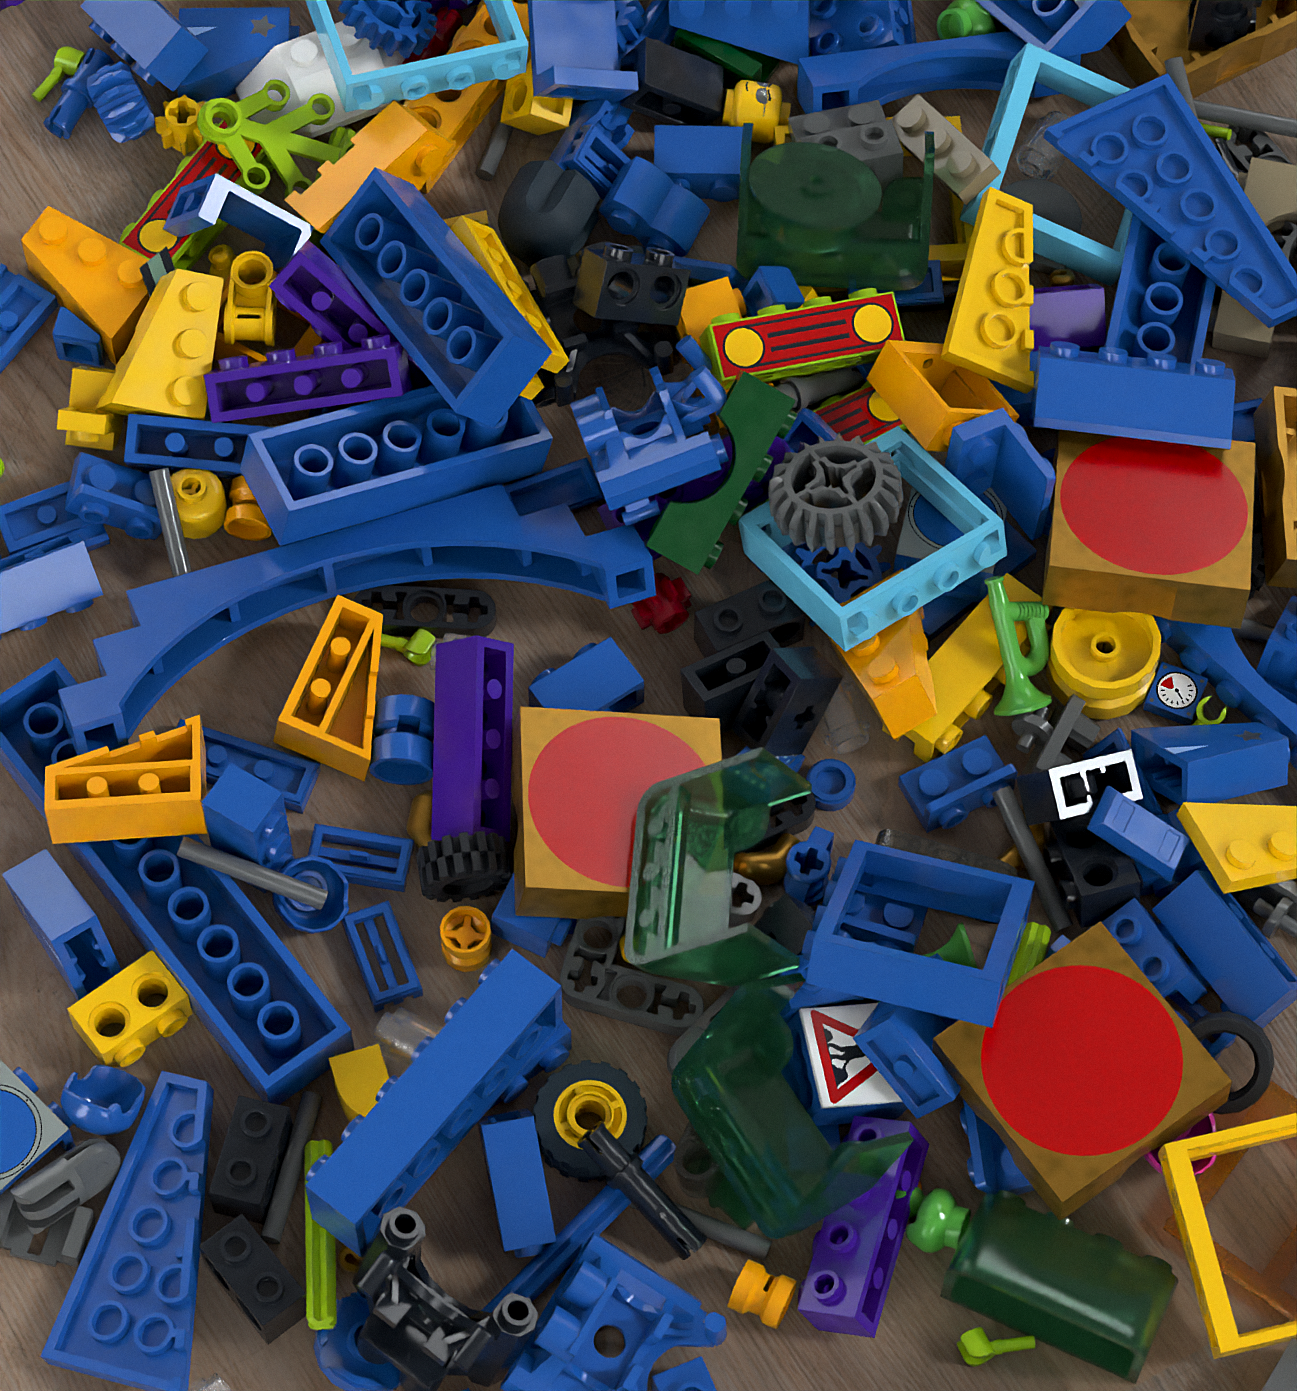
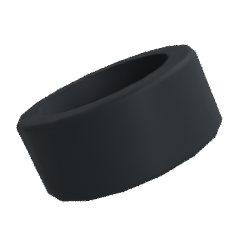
(1258, 1043)

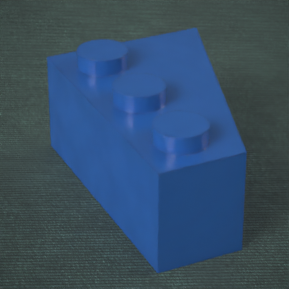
(762, 26)

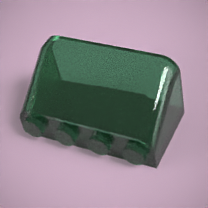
(1060, 1284)

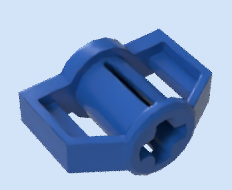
(809, 867)

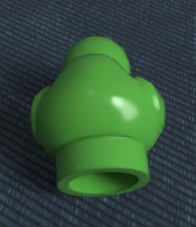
(965, 19)
(937, 1220)

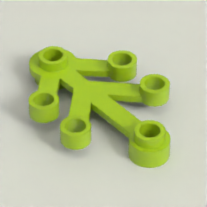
(275, 137)

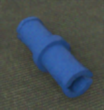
(75, 95)

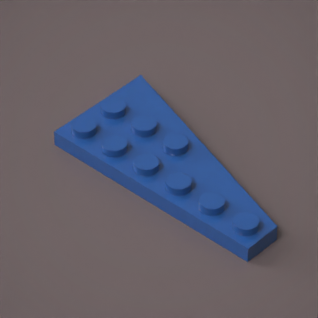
(1171, 176)
(139, 1275)

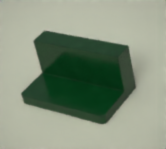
(736, 61)

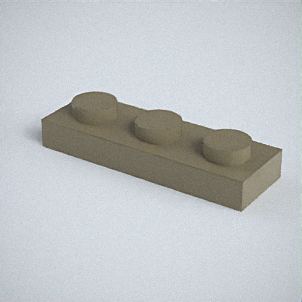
(957, 160)

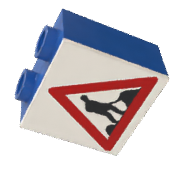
(833, 1072)

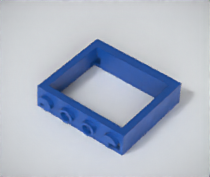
(908, 977)

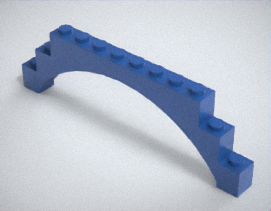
(459, 537)

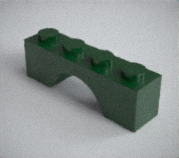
(691, 529)

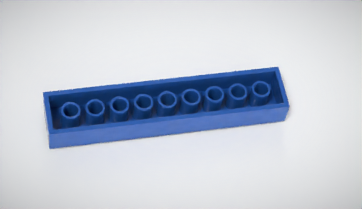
(190, 915)

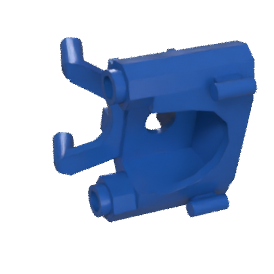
(648, 447)
(615, 1291)

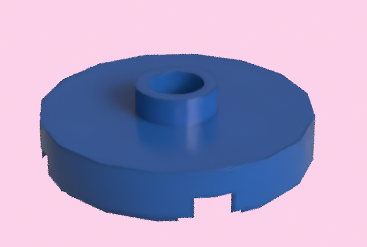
(340, 1358)

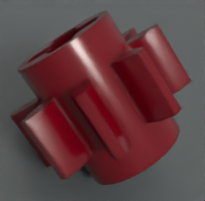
(666, 609)

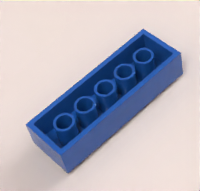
(435, 297)
(385, 461)
(434, 1100)

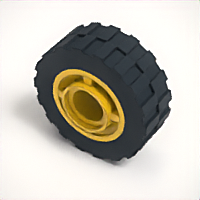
(581, 1090)

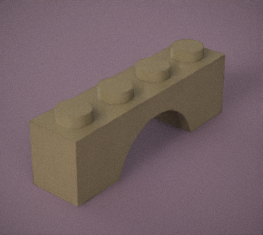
(1273, 193)

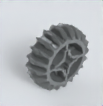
(835, 494)

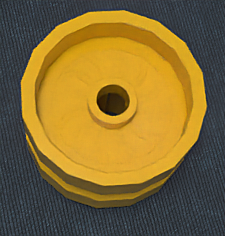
(1103, 660)

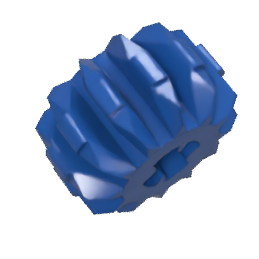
(120, 102)

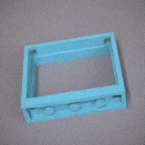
(424, 76)
(1080, 84)
(910, 589)

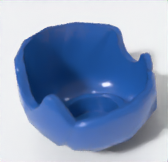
(322, 874)
(103, 1100)

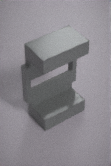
(65, 1239)

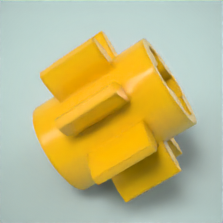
(180, 125)

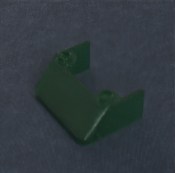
(882, 253)
(686, 865)
(757, 1124)

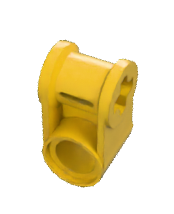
(250, 309)

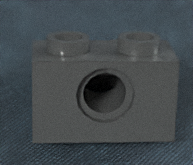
(858, 131)

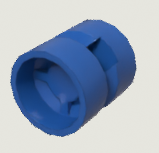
(403, 740)

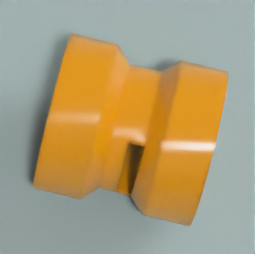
(245, 517)
(464, 927)
(762, 1294)

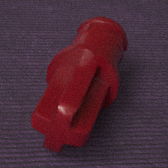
(445, 33)

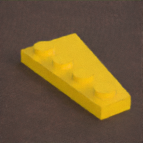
(994, 297)
(1243, 842)

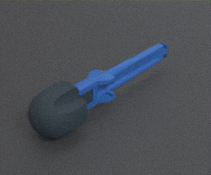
(550, 205)

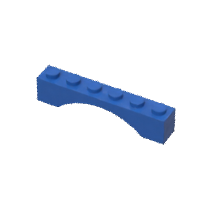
(910, 69)
(1216, 656)

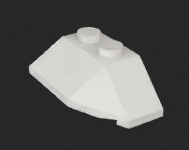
(306, 73)

